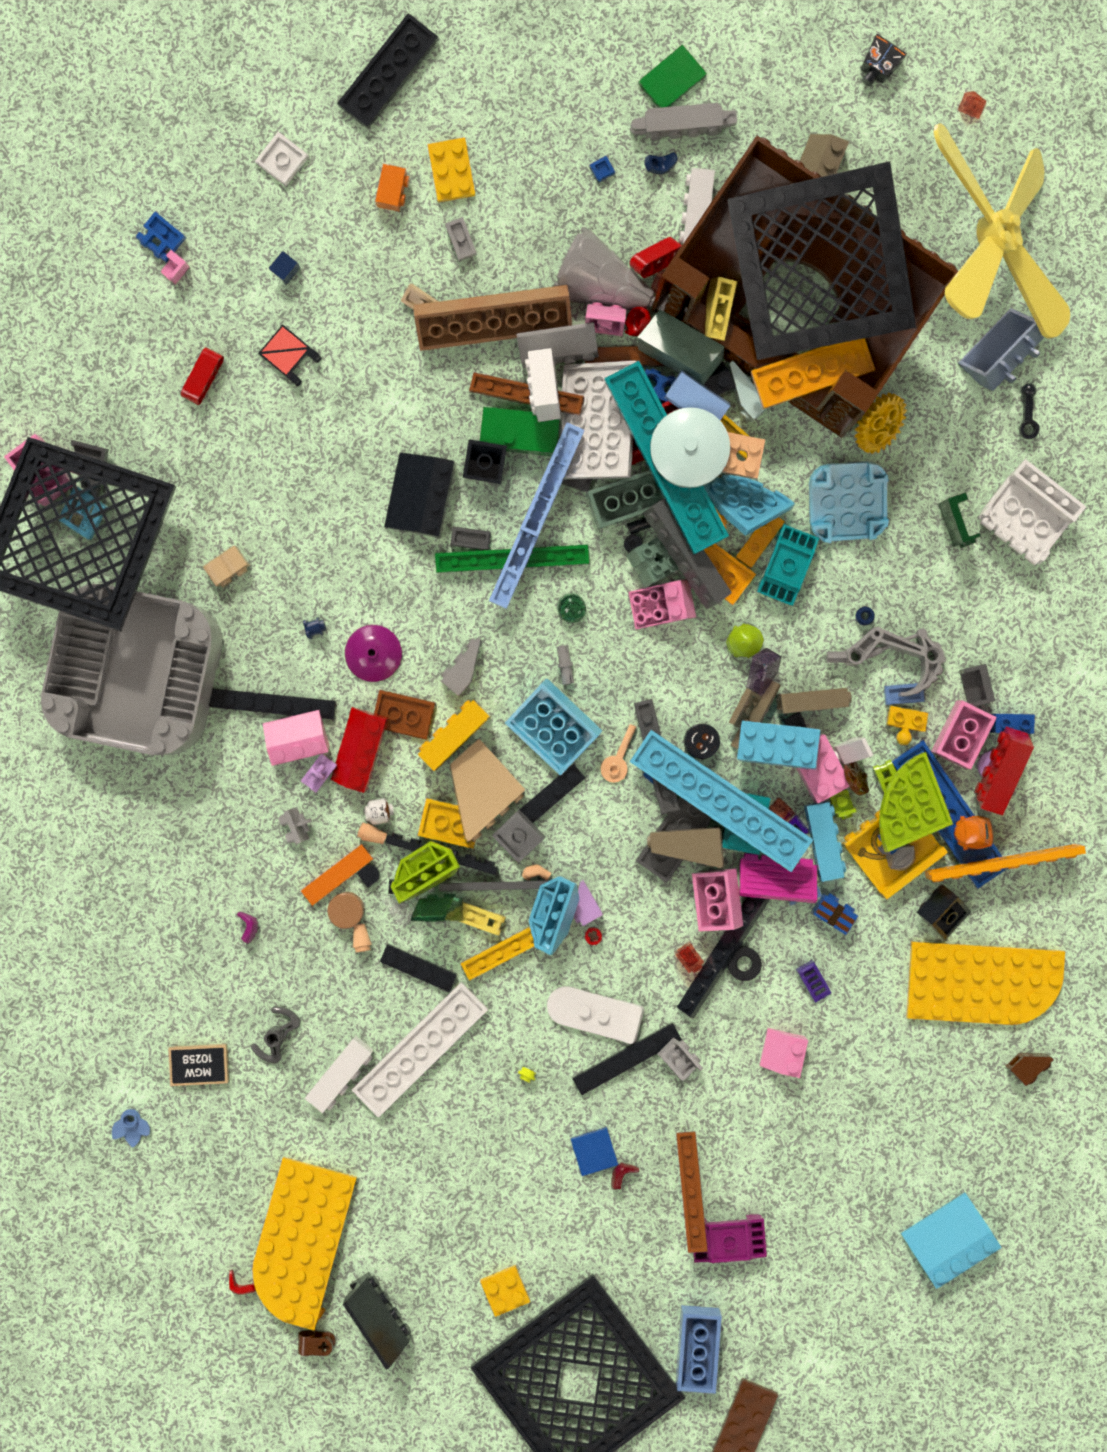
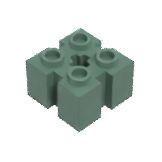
(652, 562)

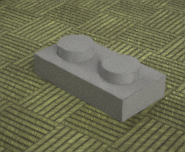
(460, 239)

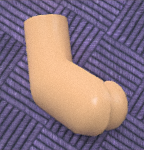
(535, 870)

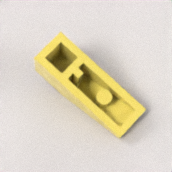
(718, 307)

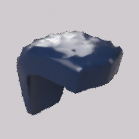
(660, 165)

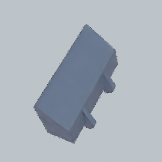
(1002, 349)

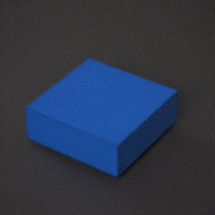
(602, 169)

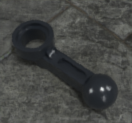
(1028, 391)

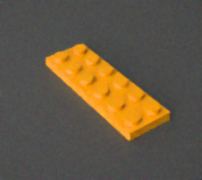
(810, 371)

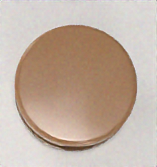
(346, 910)

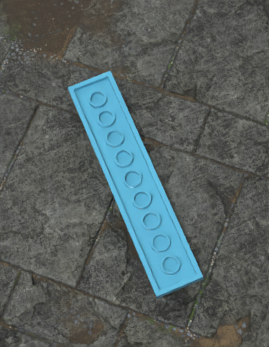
(721, 800)

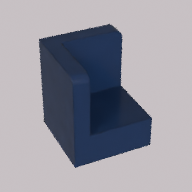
(284, 267)

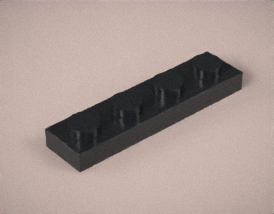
(552, 793)
(418, 967)

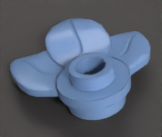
(130, 1129)

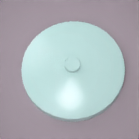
(690, 447)

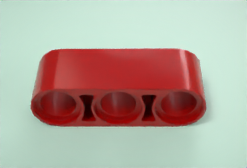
(655, 257)
(202, 376)

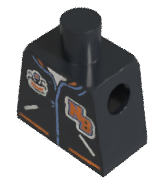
(881, 60)

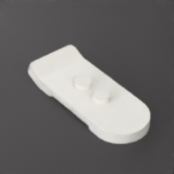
(595, 1013)

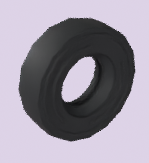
(755, 967)

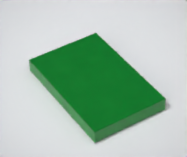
(672, 78)

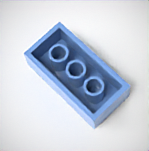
(698, 1349)

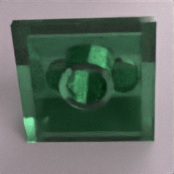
(438, 909)

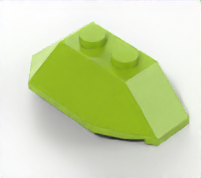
(423, 871)

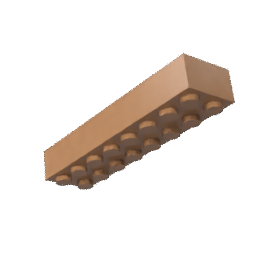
(491, 317)

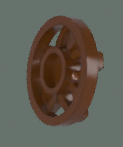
(856, 778)

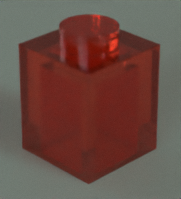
(689, 958)

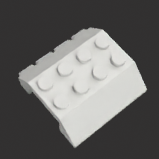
(1030, 512)

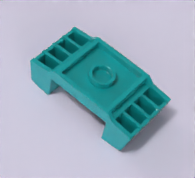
(788, 565)

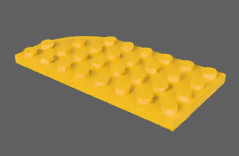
(982, 982)
(301, 1240)

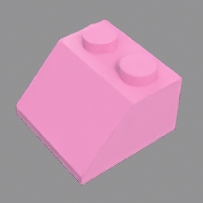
(784, 1052)

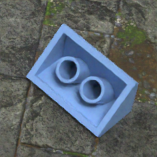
(690, 393)

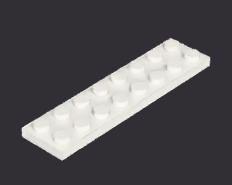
(419, 1049)

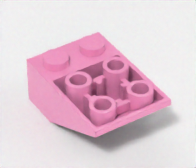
(662, 604)

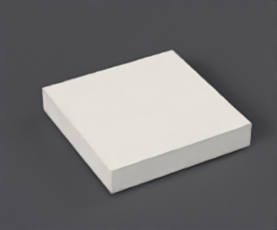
(282, 159)

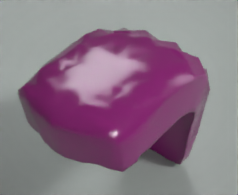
(251, 927)

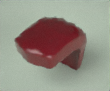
(619, 1172)

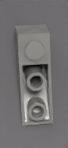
(461, 674)

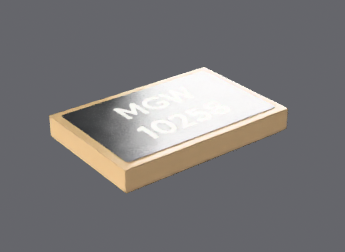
(198, 1064)

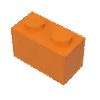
(391, 187)

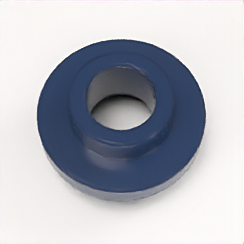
(871, 616)

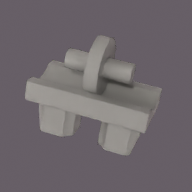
(297, 825)

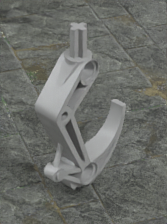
(866, 649)

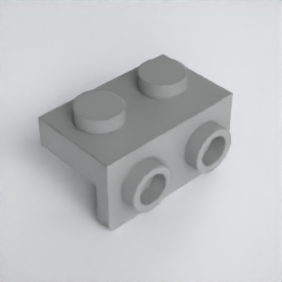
(679, 1059)

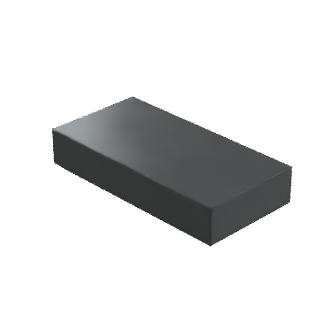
(470, 538)

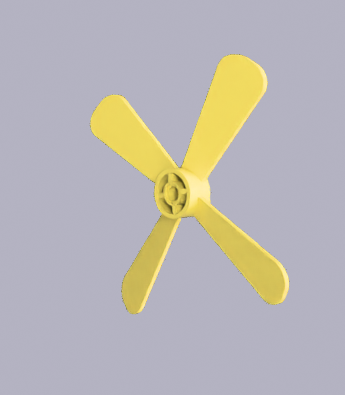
(1001, 236)

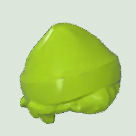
(744, 641)

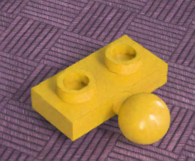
(907, 720)

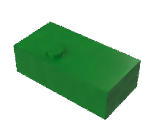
(519, 431)

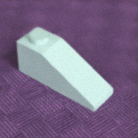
(746, 394)

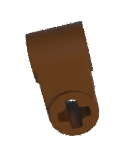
(313, 1343)

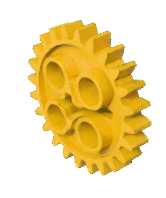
(880, 423)

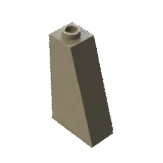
(813, 700)
(693, 845)

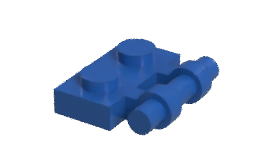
(163, 231)

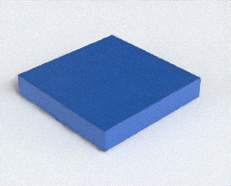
(594, 1151)

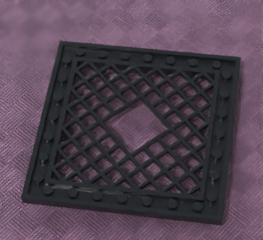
(902, 314)
(134, 564)
(625, 1428)

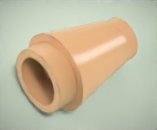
(371, 834)
(361, 939)

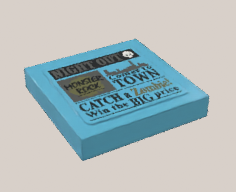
(79, 521)

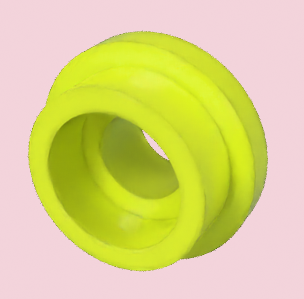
(527, 1074)

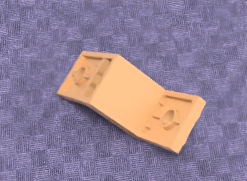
(754, 451)

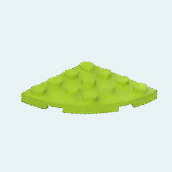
(912, 805)

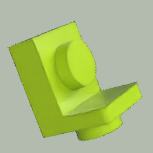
(842, 805)

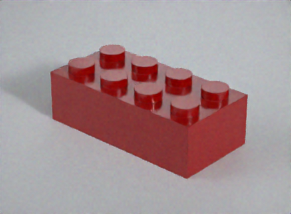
(1004, 770)

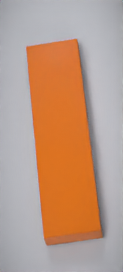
(337, 874)

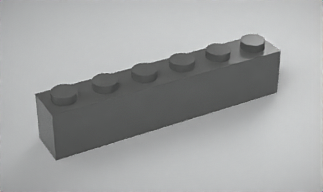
(696, 568)

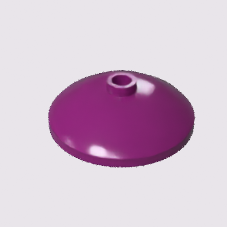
(386, 658)

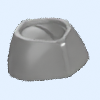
(902, 858)

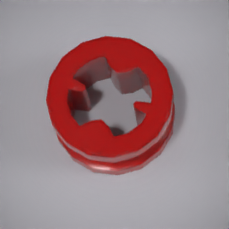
(598, 933)

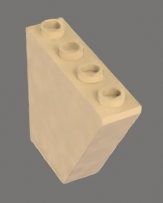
(482, 789)

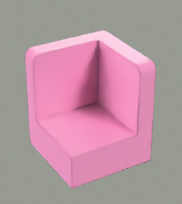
(175, 267)

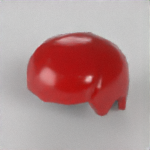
(637, 321)

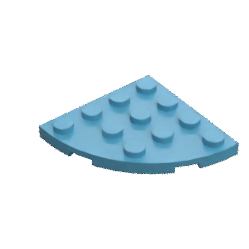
(746, 502)

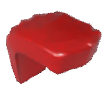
(239, 1289)

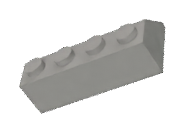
(566, 343)

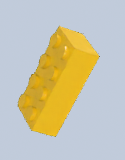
(454, 735)

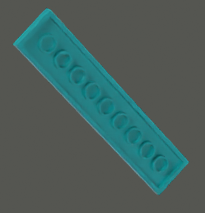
(642, 414)

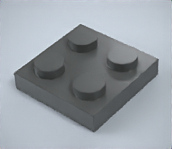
(518, 836)

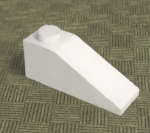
(853, 750)

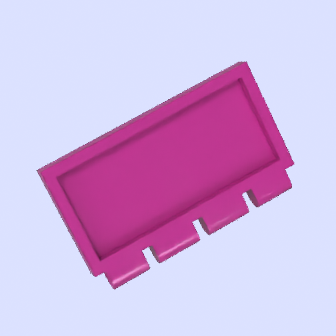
(772, 881)

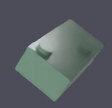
(680, 347)
(623, 499)

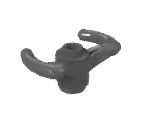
(276, 1036)

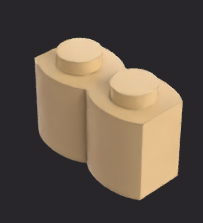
(227, 566)

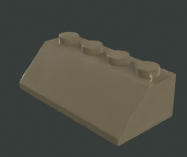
(824, 153)

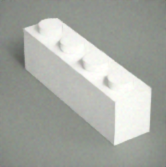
(697, 199)
(339, 1074)

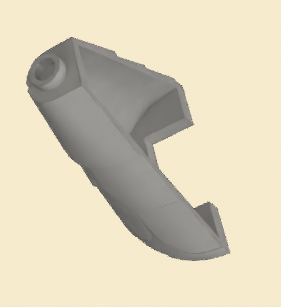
(600, 276)

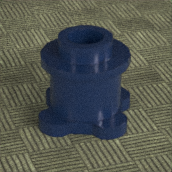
(314, 627)

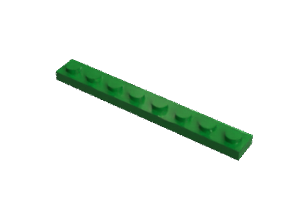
(497, 558)

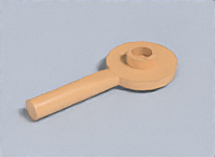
(614, 767)

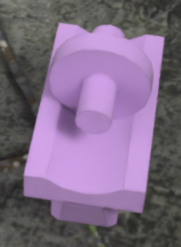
(319, 773)

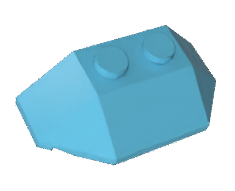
(553, 913)

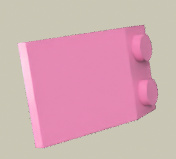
(606, 319)

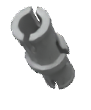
(565, 664)

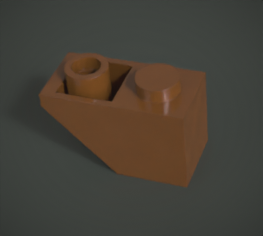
(1028, 1066)

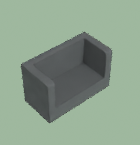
(977, 685)

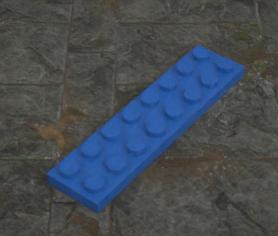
(956, 807)

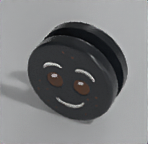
(701, 741)

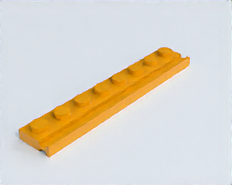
(1009, 862)

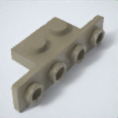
(752, 708)

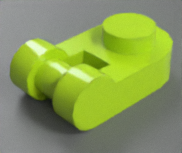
(878, 770)

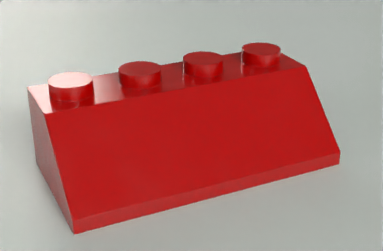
(359, 749)

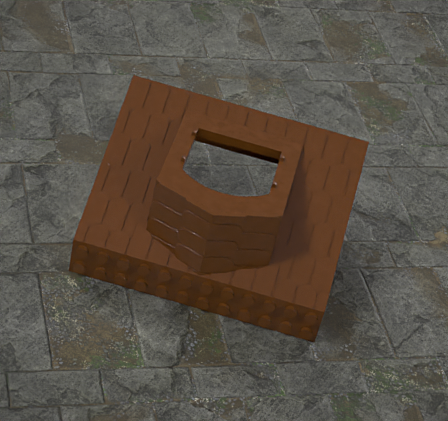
(713, 253)

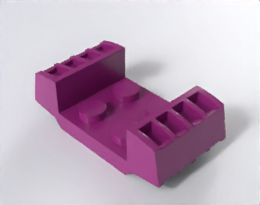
(734, 1240)

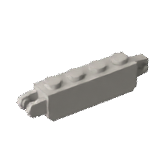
(683, 120)

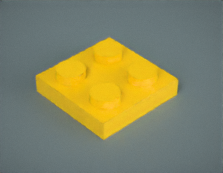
(505, 1290)

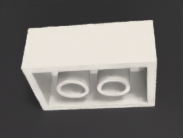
(543, 385)

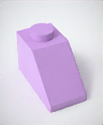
(587, 907)

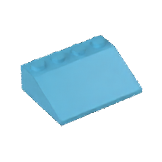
(553, 726)
(951, 1240)

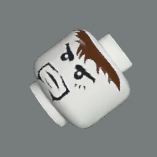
(378, 811)

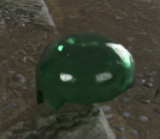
(571, 607)

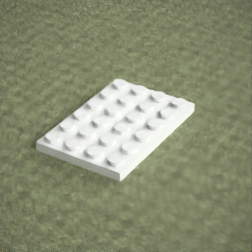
(607, 441)

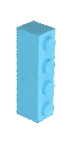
(824, 843)

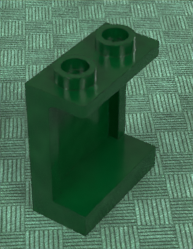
(955, 522)

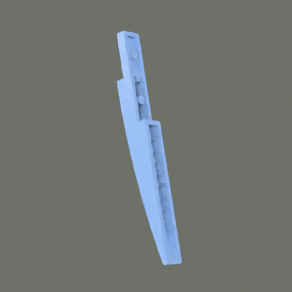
(536, 515)

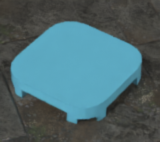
(848, 501)

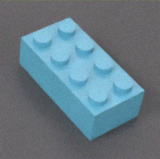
(779, 745)

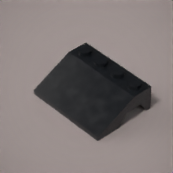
(420, 494)
(377, 1319)

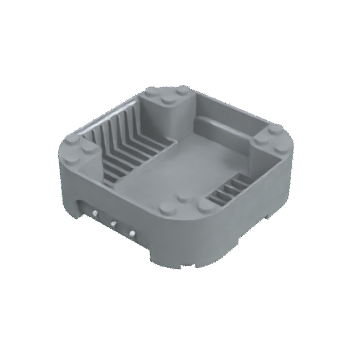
(137, 685)

